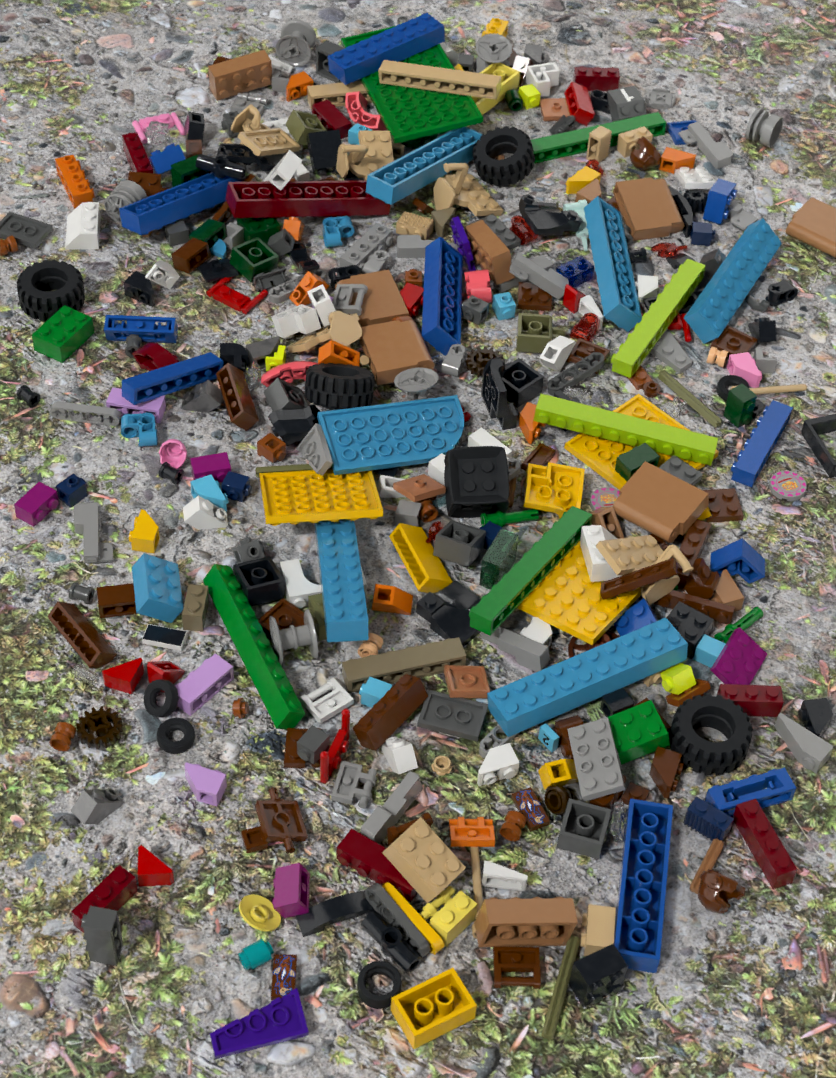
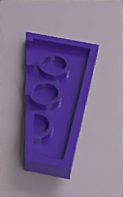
(266, 1026)

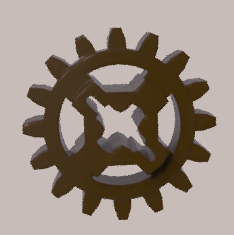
(481, 357)
(99, 727)

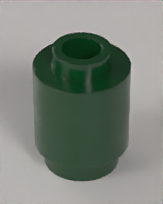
(513, 100)

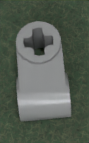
(376, 262)
(454, 360)

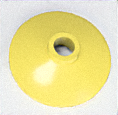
(259, 913)

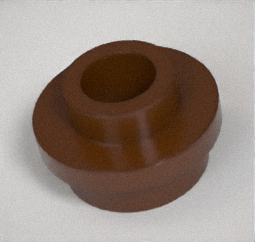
(651, 389)

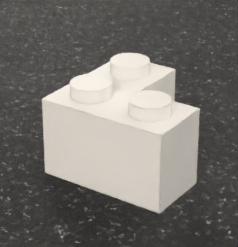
(543, 77)
(295, 320)

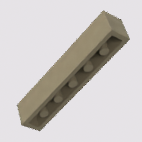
(414, 661)

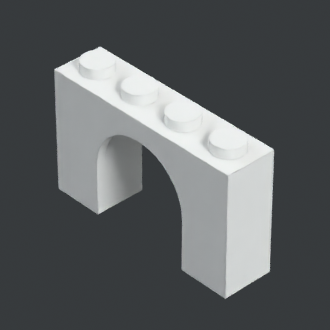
(284, 170)
(478, 438)
(298, 587)

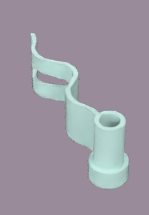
(579, 208)

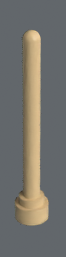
(778, 389)
(477, 883)

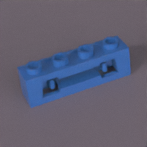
(141, 326)
(754, 787)

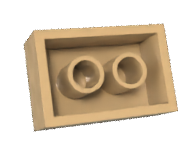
(424, 860)

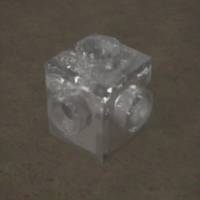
(157, 133)

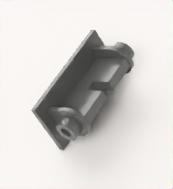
(563, 125)
(263, 281)

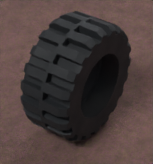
(500, 142)
(48, 276)
(339, 386)
(717, 714)

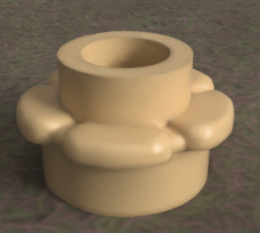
(441, 761)

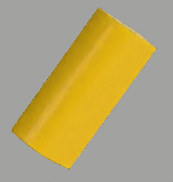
(418, 558)

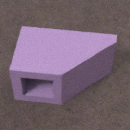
(206, 783)

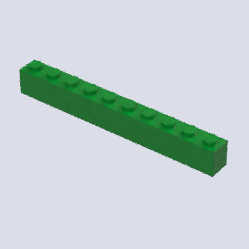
(576, 141)
(529, 571)
(254, 647)

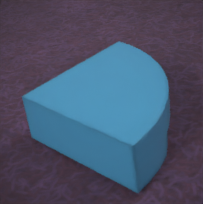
(219, 249)

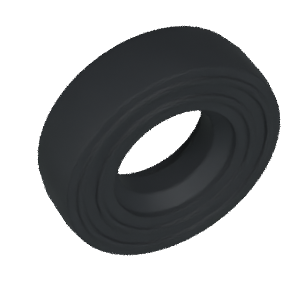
(729, 380)
(170, 702)
(175, 747)

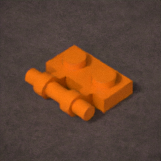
(471, 832)

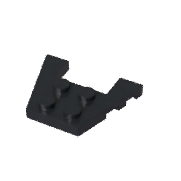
(242, 154)

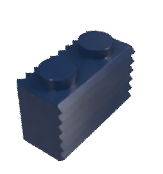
(708, 820)

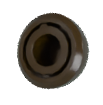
(557, 798)

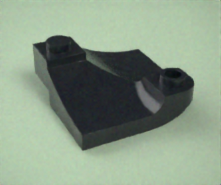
(547, 217)
(495, 395)
(449, 612)

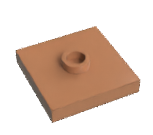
(554, 108)
(419, 488)
(466, 681)

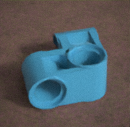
(335, 229)
(140, 426)

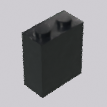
(323, 151)

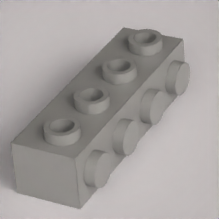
(375, 239)

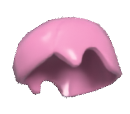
(173, 452)

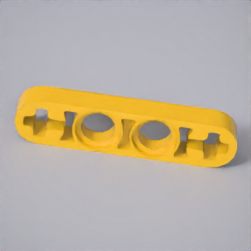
(434, 940)

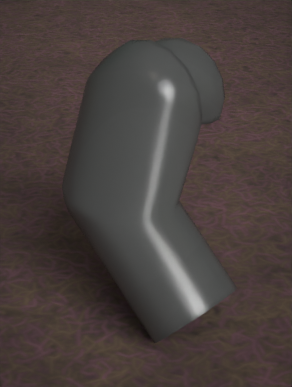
(763, 306)

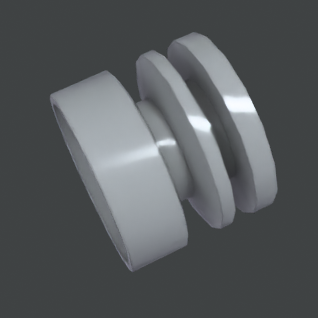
(764, 127)
(123, 194)

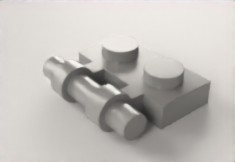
(244, 101)
(347, 782)

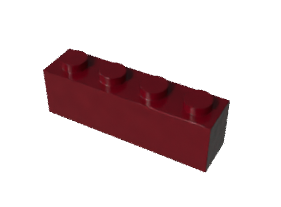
(136, 153)
(764, 844)
(370, 862)

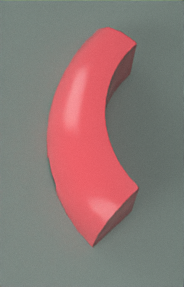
(357, 111)
(287, 372)

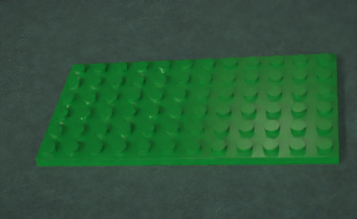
(414, 111)

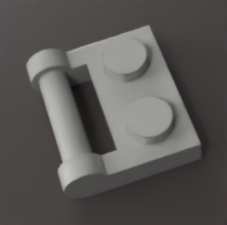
(343, 297)

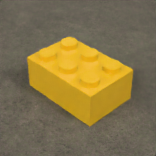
(433, 1008)

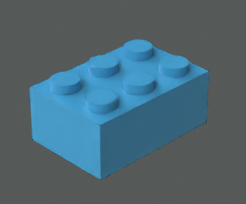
(157, 588)

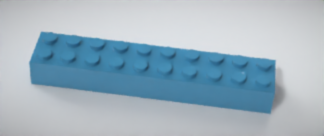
(421, 165)
(612, 264)
(732, 281)
(341, 581)
(586, 676)

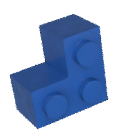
(163, 160)
(718, 199)
(740, 559)

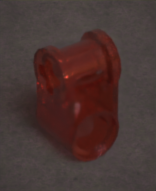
(522, 230)
(585, 327)

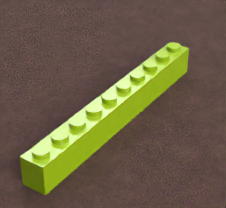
(658, 318)
(625, 429)

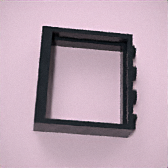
(820, 426)

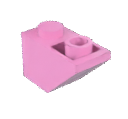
(745, 367)

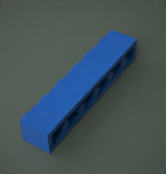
(171, 378)
(761, 443)

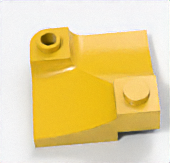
(553, 487)

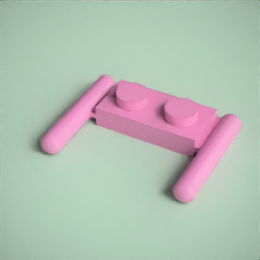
(171, 119)

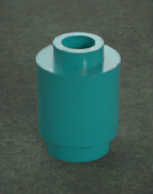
(255, 954)

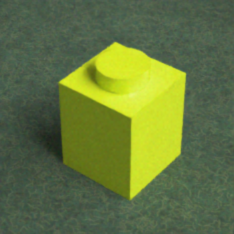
(529, 96)
(678, 678)

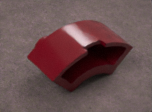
(153, 357)

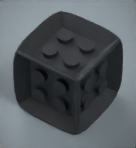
(476, 481)

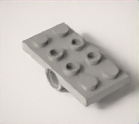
(596, 759)

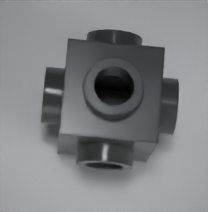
(228, 119)
(475, 309)
(248, 550)

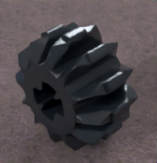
(696, 199)

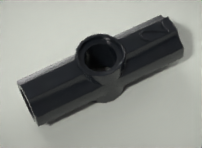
(220, 167)
(399, 951)

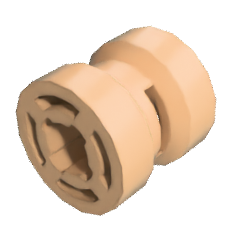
(721, 357)
(370, 646)

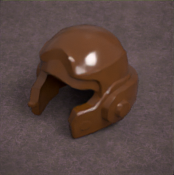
(645, 156)
(716, 891)

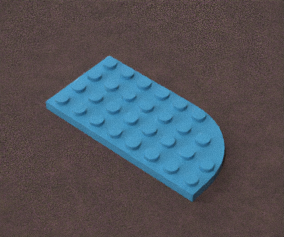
(391, 433)

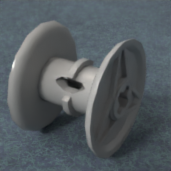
(295, 43)
(492, 49)
(416, 382)
(294, 636)

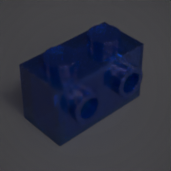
(576, 271)

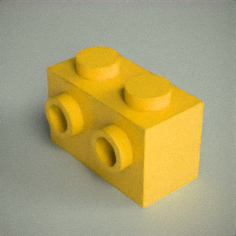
(497, 26)

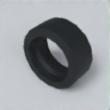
(378, 968)

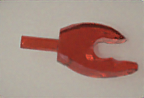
(667, 249)
(433, 530)

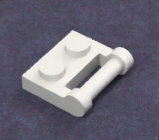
(329, 704)

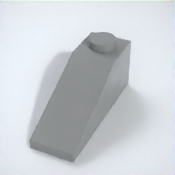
(805, 746)

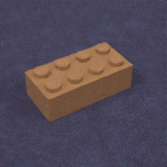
(240, 75)
(489, 252)
(525, 922)

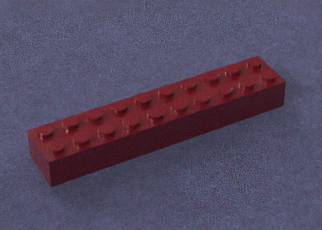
(303, 199)

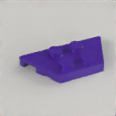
(460, 238)

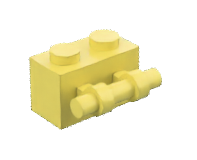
(453, 917)

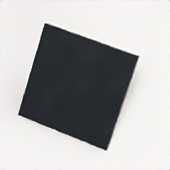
(217, 270)

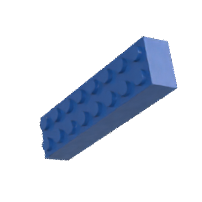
(391, 45)
(175, 203)
(442, 296)
(643, 884)

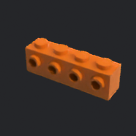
(74, 180)

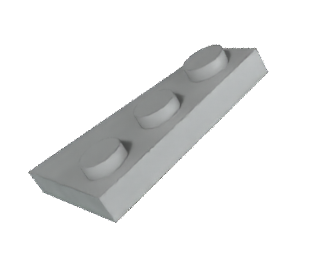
(671, 353)
(316, 450)

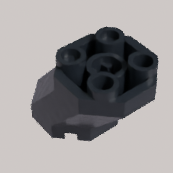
(293, 424)

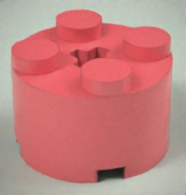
(478, 284)

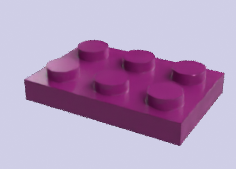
(739, 659)

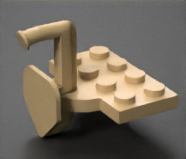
(259, 137)
(370, 155)
(463, 191)
(342, 329)
(638, 552)

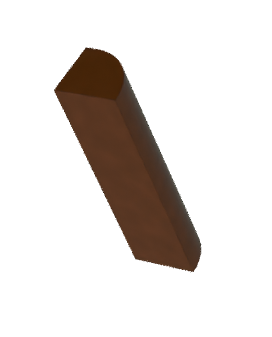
(81, 635)

